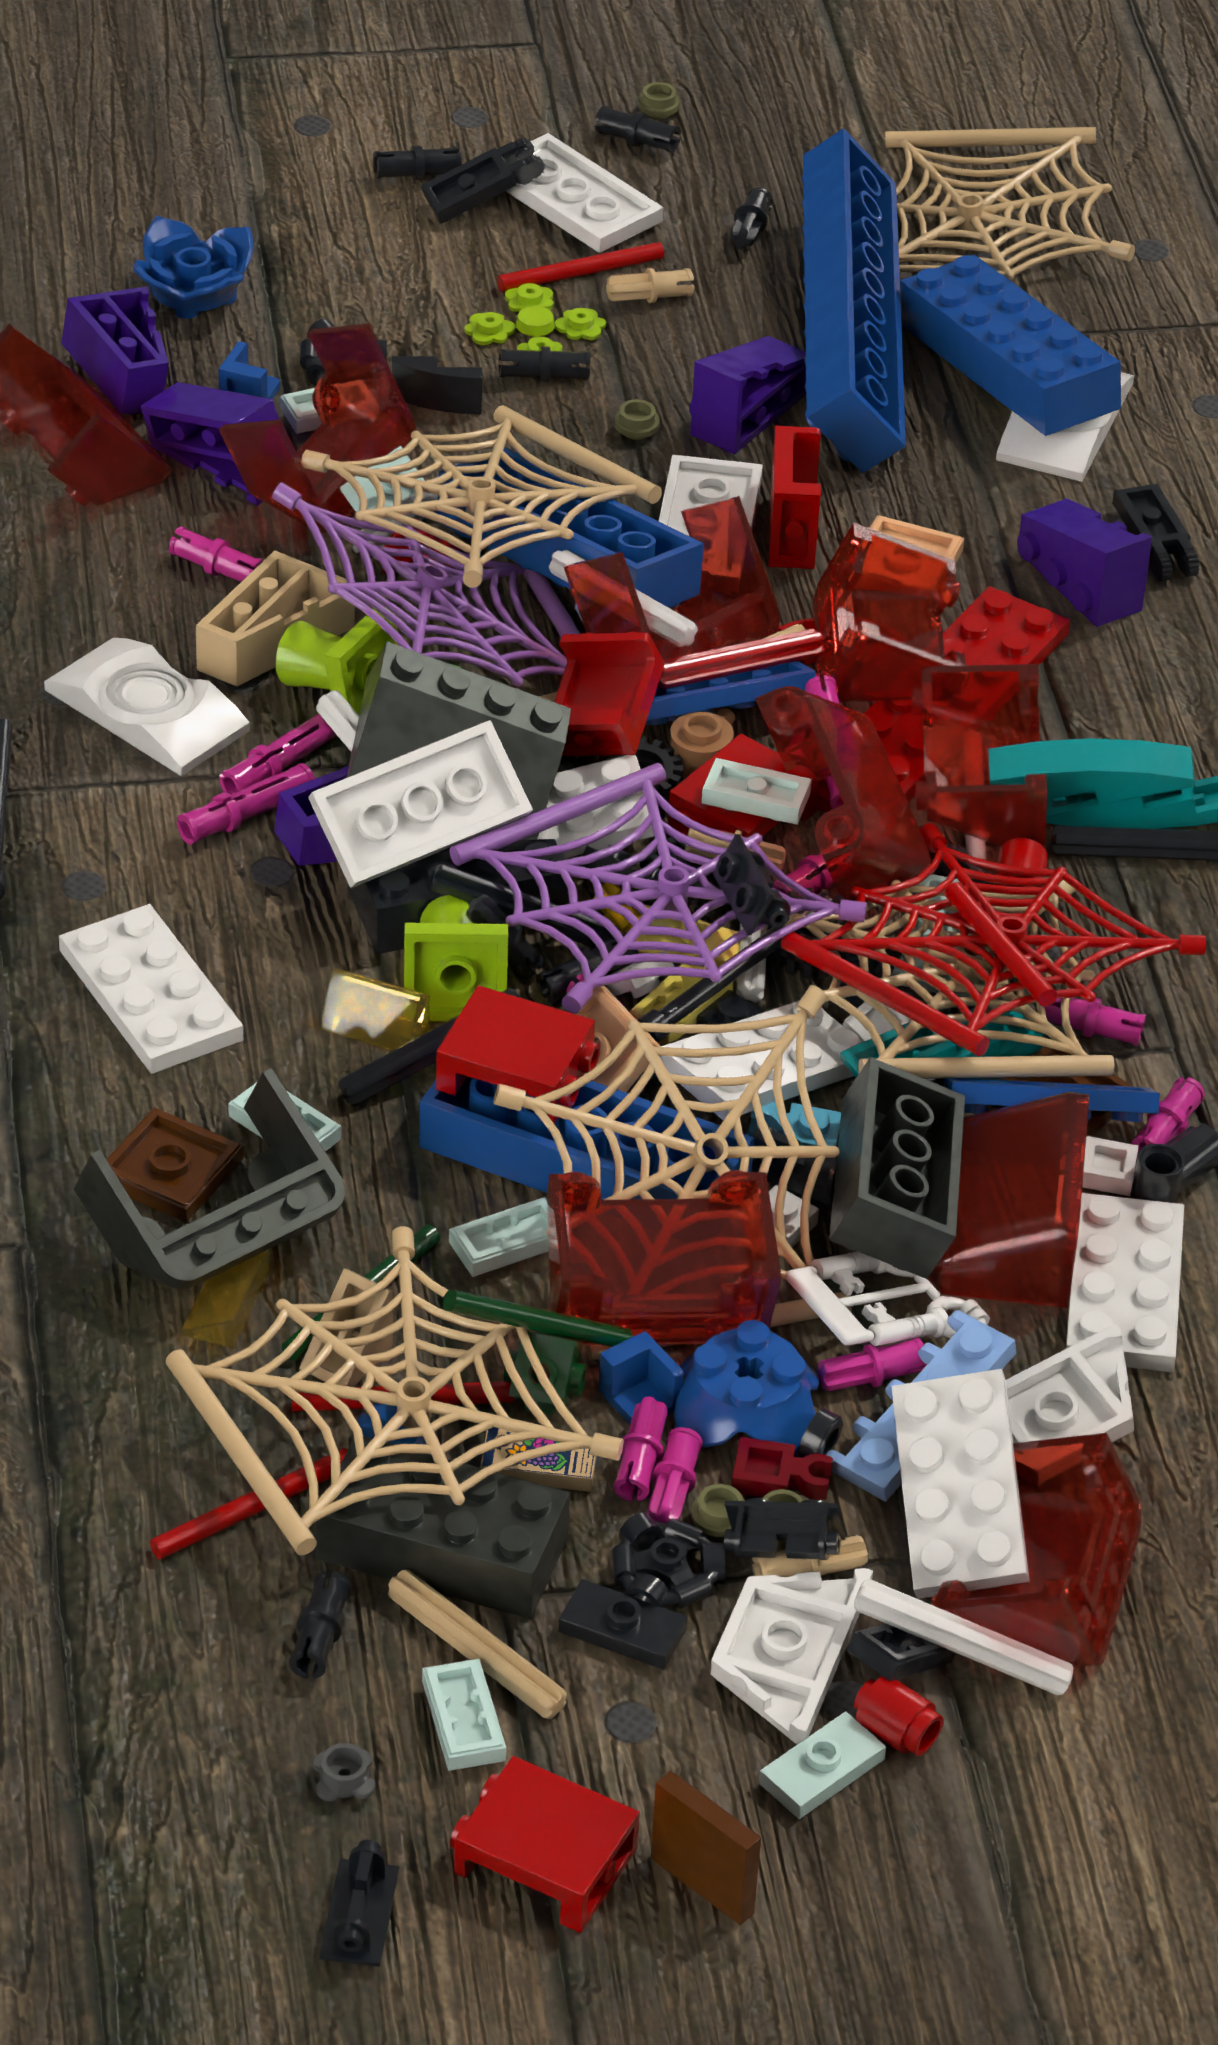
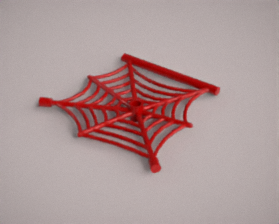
(1013, 925)

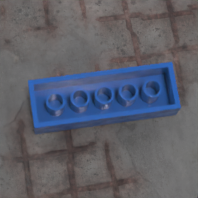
(1010, 344)
(659, 558)
(524, 1150)

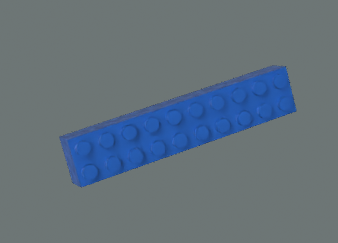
(852, 302)

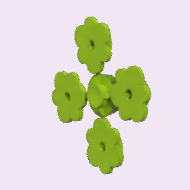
(534, 320)

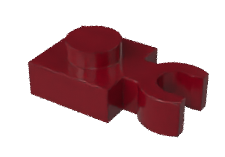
(771, 1466)

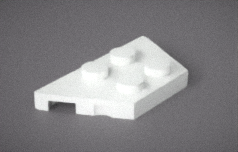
(1074, 1392)
(787, 1645)

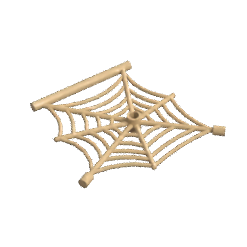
(977, 206)
(479, 492)
(807, 1008)
(1076, 1064)
(409, 1395)

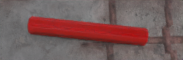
(741, 658)

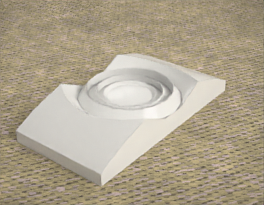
(1061, 453)
(150, 703)

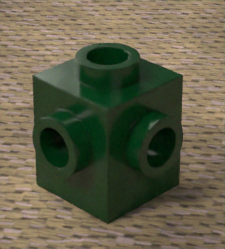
(562, 1359)

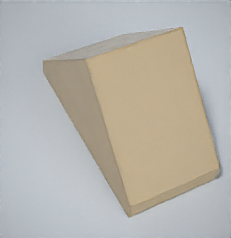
(350, 1285)

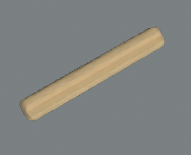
(477, 1643)

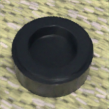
(821, 1433)

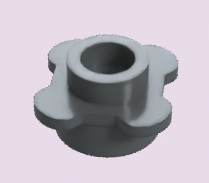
(344, 1760)

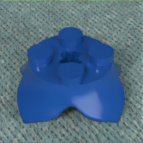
(193, 272)
(746, 1385)

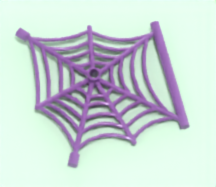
(427, 588)
(670, 889)

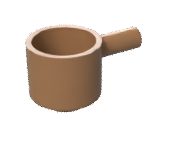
(700, 736)

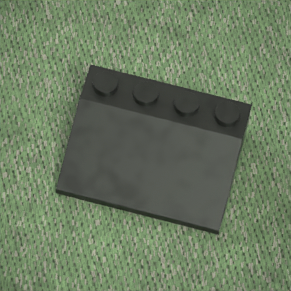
(422, 700)

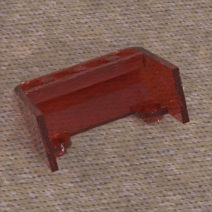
(359, 417)
(83, 433)
(734, 588)

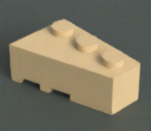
(245, 628)

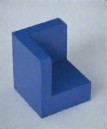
(239, 377)
(637, 1371)

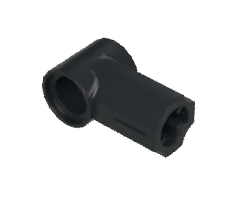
(1173, 1166)

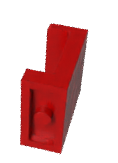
(794, 497)
(609, 691)
(688, 794)
(516, 1045)
(548, 1837)

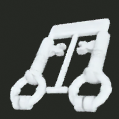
(886, 1328)

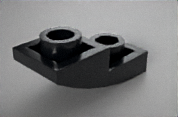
(438, 387)

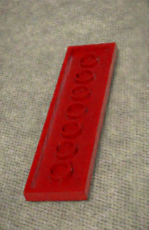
(989, 632)

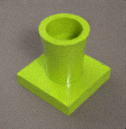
(331, 662)
(453, 956)

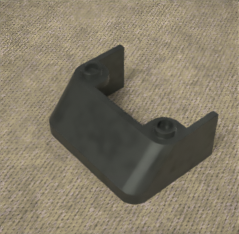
(289, 1187)

